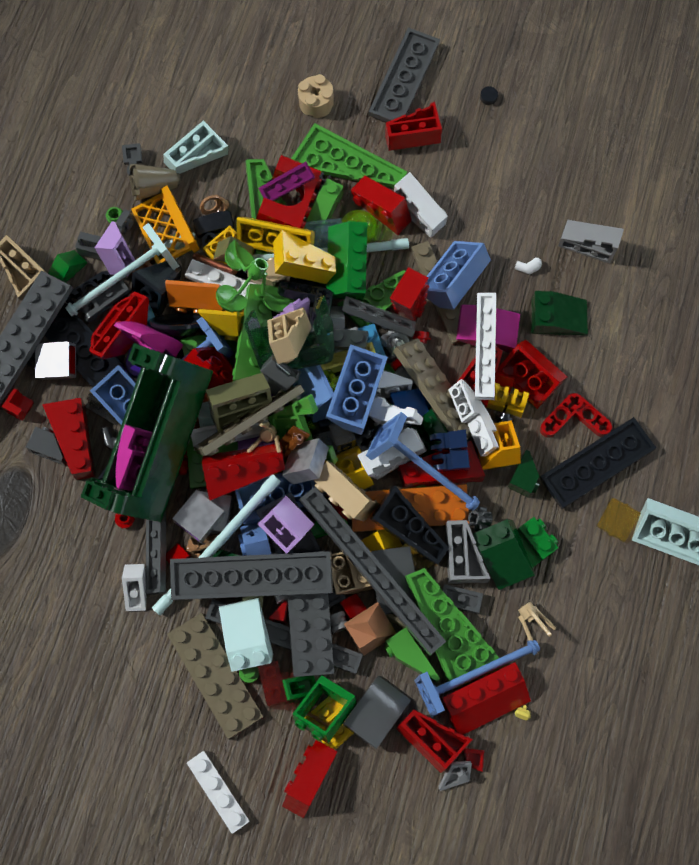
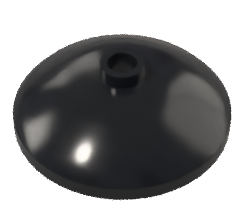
(176, 324)

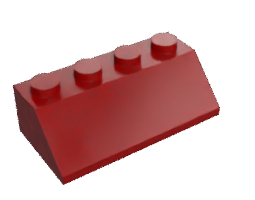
(486, 699)

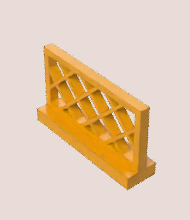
(175, 216)

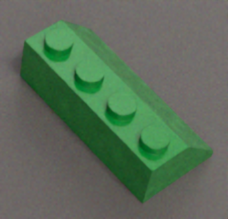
(349, 246)

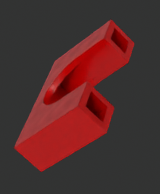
(290, 215)

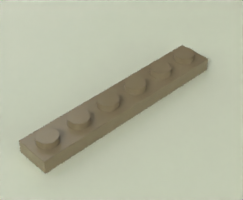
(426, 261)

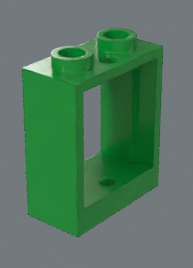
(332, 690)

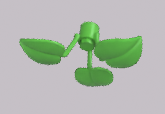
(240, 259)

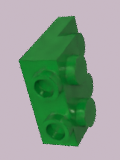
(537, 541)

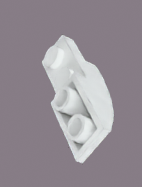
(383, 412)
(476, 416)

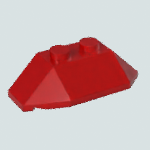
(107, 339)

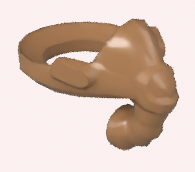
(221, 204)
(195, 545)

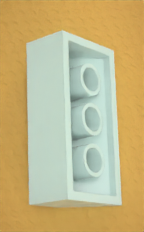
(668, 530)

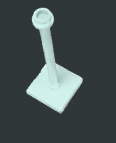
(157, 249)

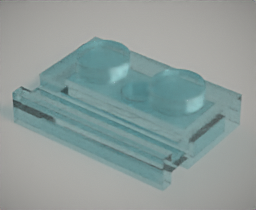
(321, 230)

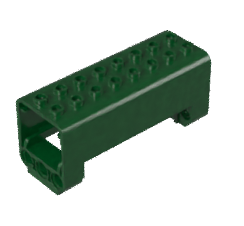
(167, 404)

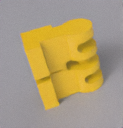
(515, 402)

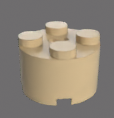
(316, 96)

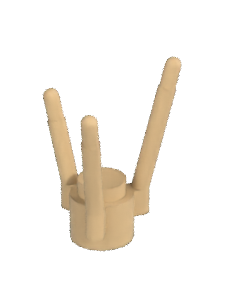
(267, 435)
(530, 613)

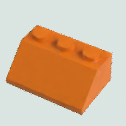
(192, 296)

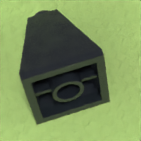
(151, 283)

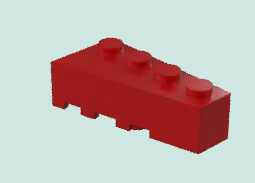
(410, 295)
(71, 429)
(237, 468)

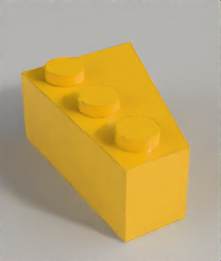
(302, 260)

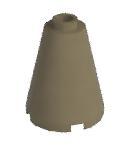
(149, 180)

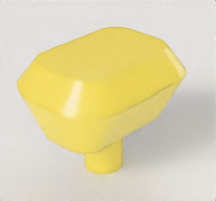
(522, 713)

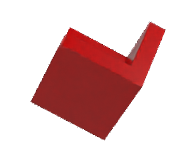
(17, 405)

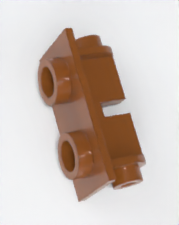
(291, 439)

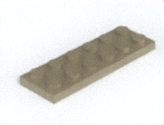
(431, 383)
(227, 436)
(213, 676)

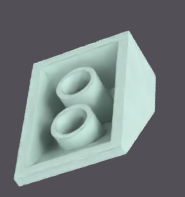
(245, 635)

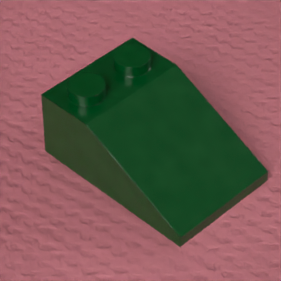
(558, 314)
(504, 554)

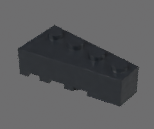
(406, 524)

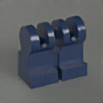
(457, 444)

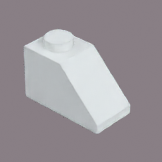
(134, 587)

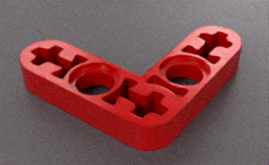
(577, 411)

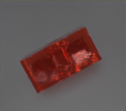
(272, 684)

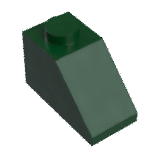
(525, 477)

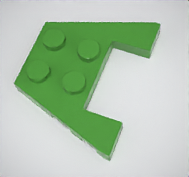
(294, 415)

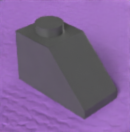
(45, 444)

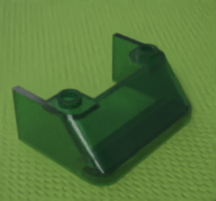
(316, 350)

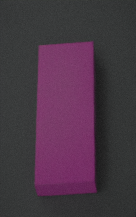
(287, 182)

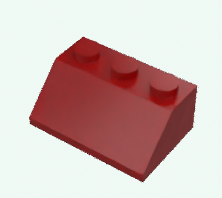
(532, 373)

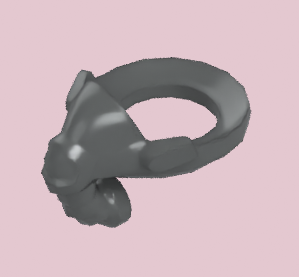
(392, 357)

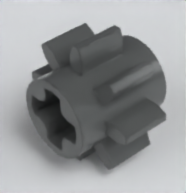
(480, 518)

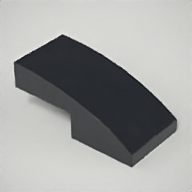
(213, 223)

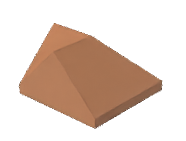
(370, 629)

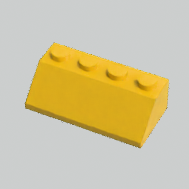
(262, 233)

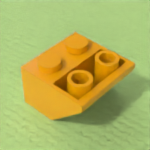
(509, 448)

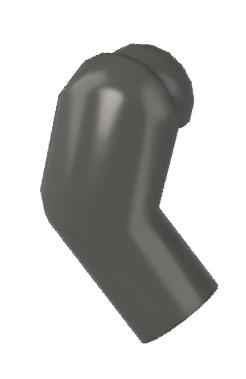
(109, 441)

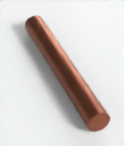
(216, 264)

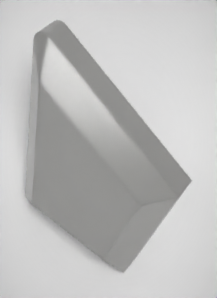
(456, 774)

